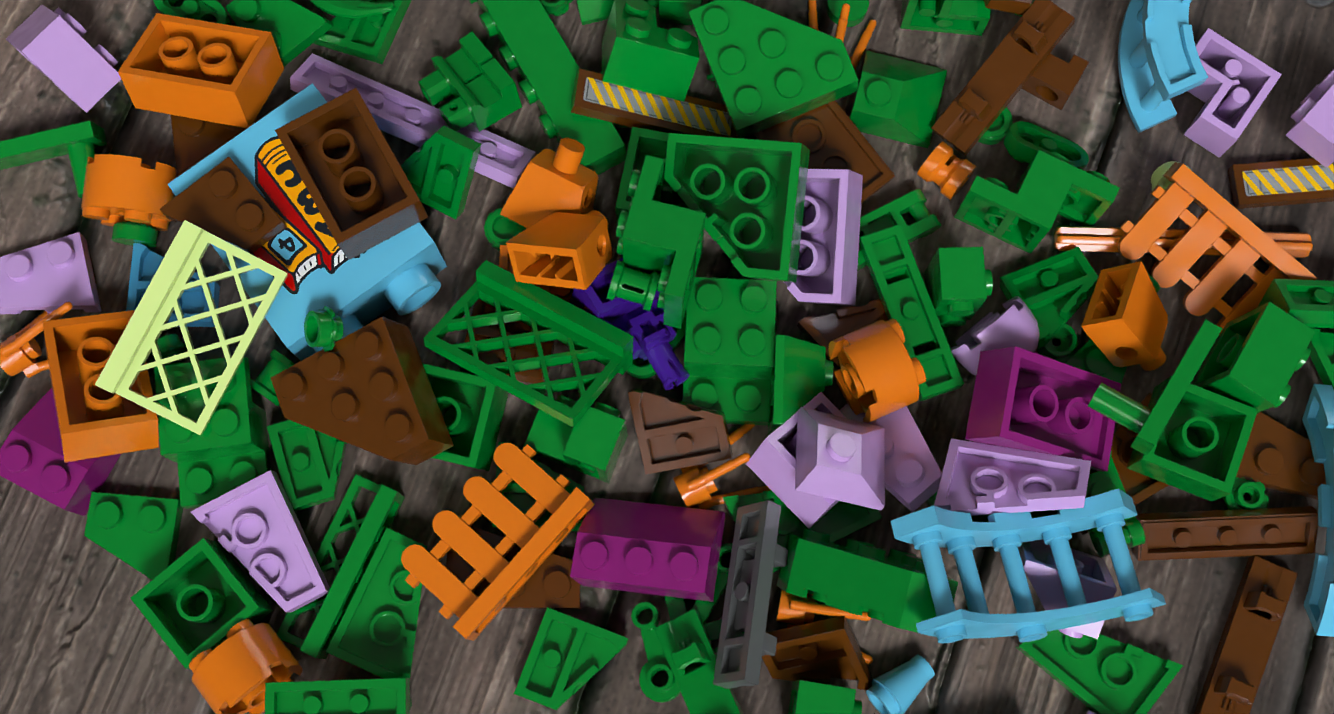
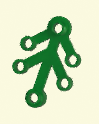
(676, 607)

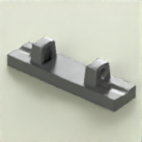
(748, 595)

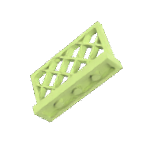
(155, 310)

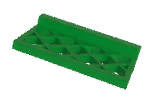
(555, 321)

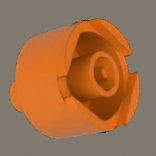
(126, 190)
(876, 370)
(237, 669)

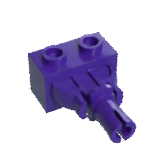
(647, 327)

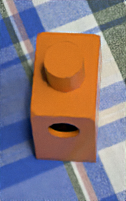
(552, 185)
(561, 250)
(1127, 317)

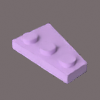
(49, 277)
(909, 464)
(1009, 480)
(267, 538)

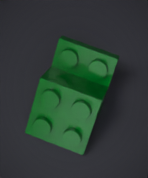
(1043, 191)
(661, 239)
(731, 347)
(233, 443)

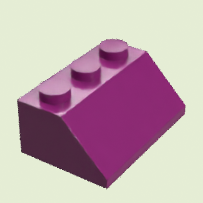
(649, 549)

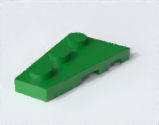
(382, 614)
(1103, 671)

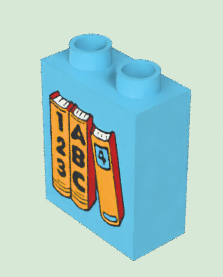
(319, 273)

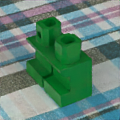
(476, 83)

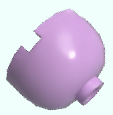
(995, 331)

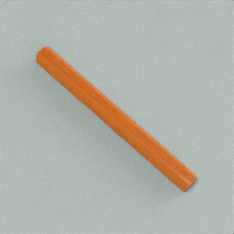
(1107, 238)

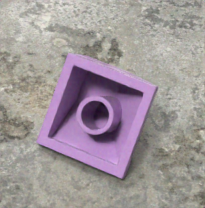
(840, 459)
(1044, 577)

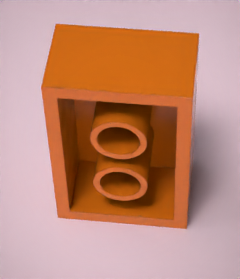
(202, 70)
(89, 417)

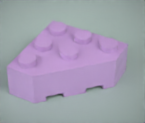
(829, 238)

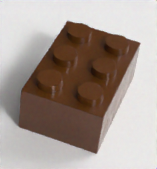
(351, 173)

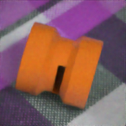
(946, 170)

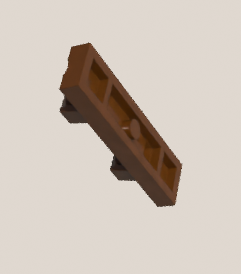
(1003, 75)
(1247, 639)

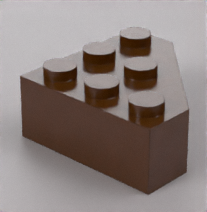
(368, 394)

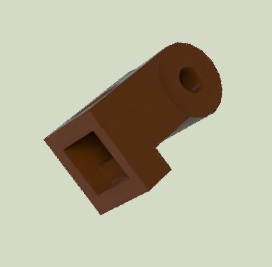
(1054, 78)

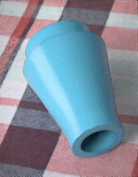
(899, 687)

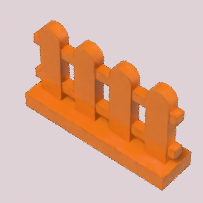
(1201, 234)
(489, 562)

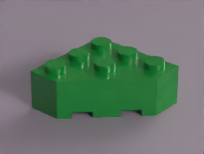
(769, 64)
(749, 197)
(859, 579)

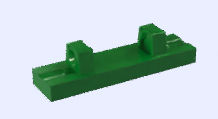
(909, 303)
(688, 642)

